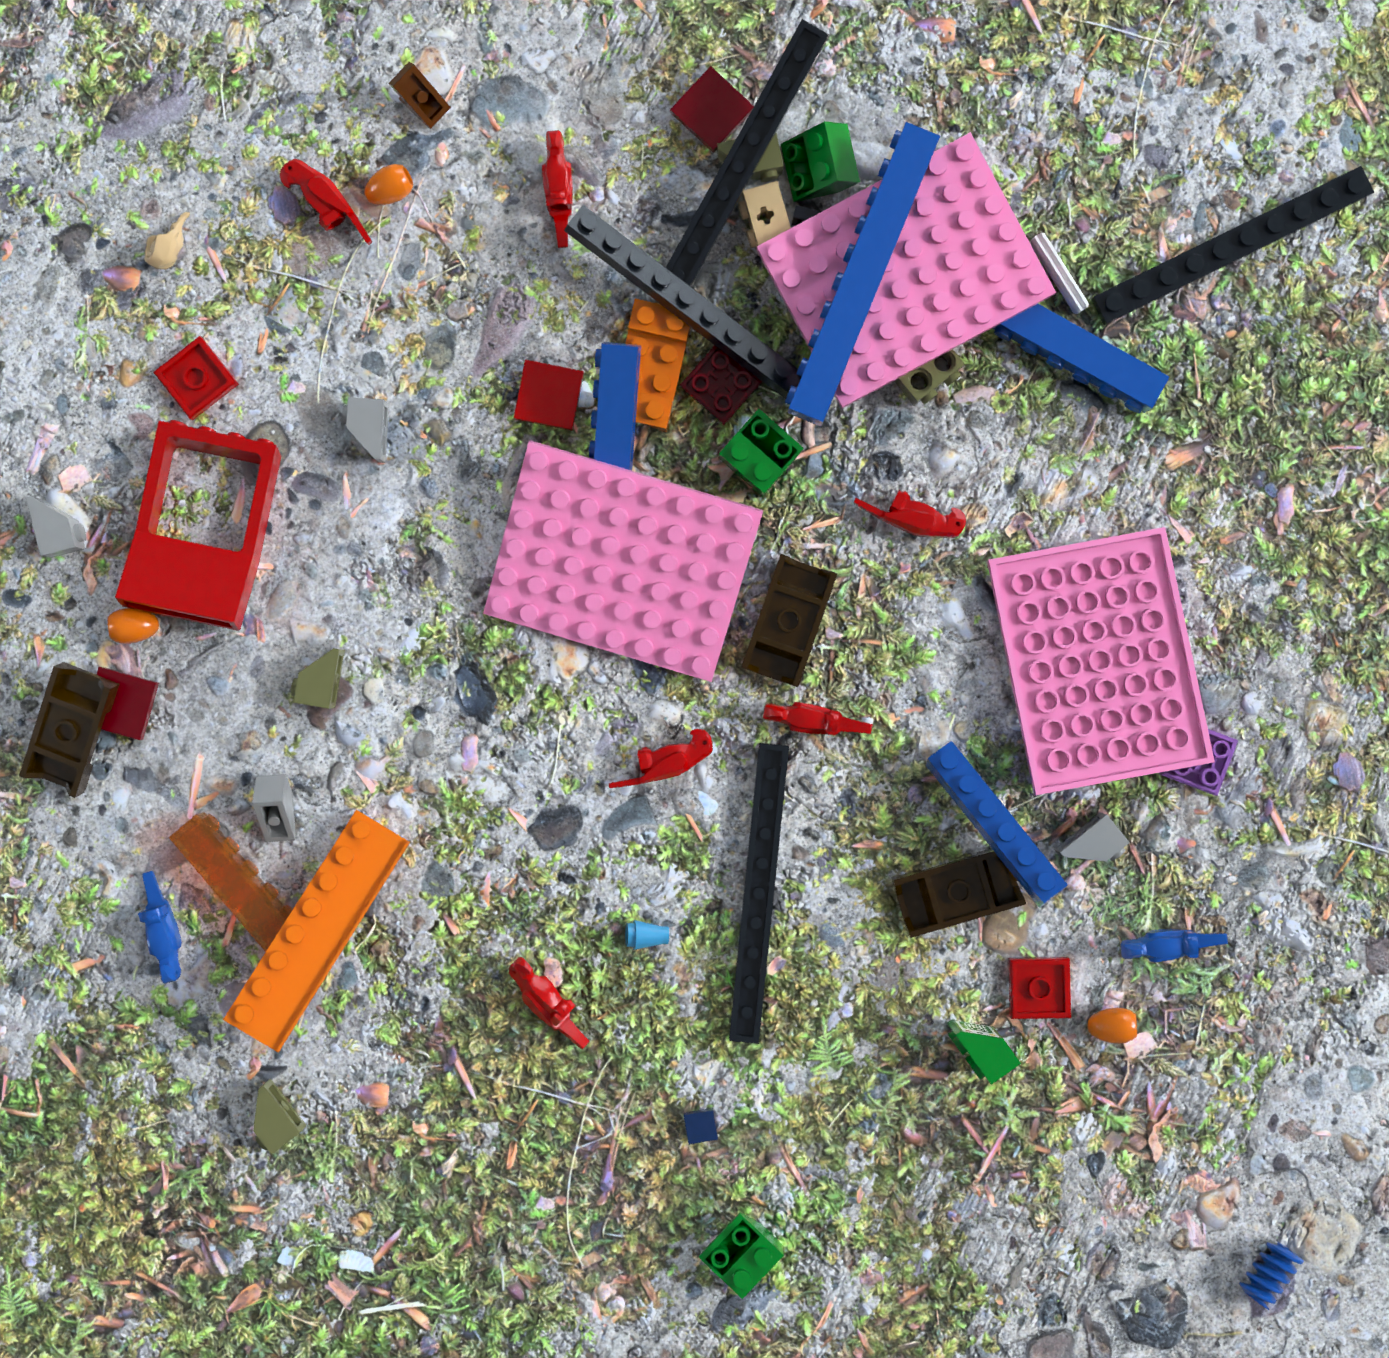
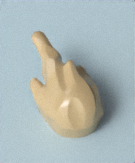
(163, 249)

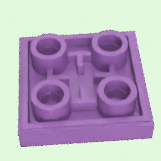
(1211, 775)

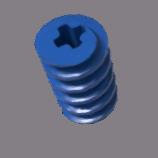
(1271, 1273)

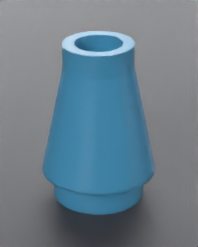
(644, 935)

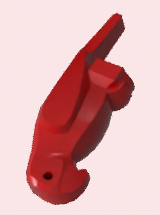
(558, 185)
(321, 196)
(918, 517)
(813, 719)
(670, 759)
(546, 1001)

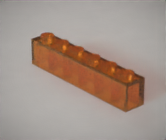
(232, 877)

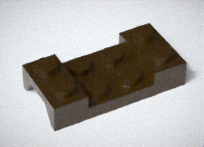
(789, 621)
(68, 727)
(956, 892)

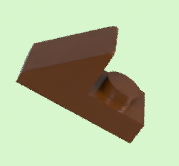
(419, 95)

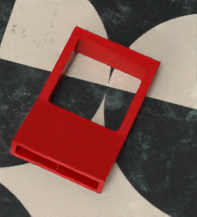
(189, 577)

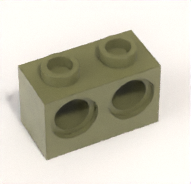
(932, 377)

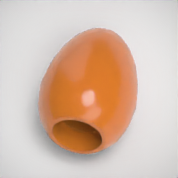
(389, 185)
(131, 625)
(1113, 1025)

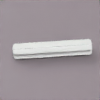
(1059, 273)

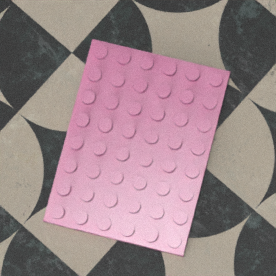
(949, 278)
(621, 561)
(1100, 661)

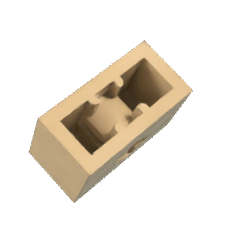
(768, 201)

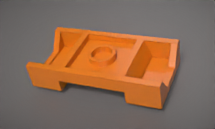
(663, 348)

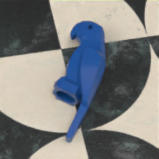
(161, 930)
(1170, 944)

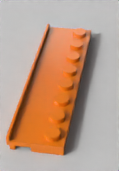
(316, 931)

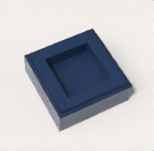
(700, 1126)

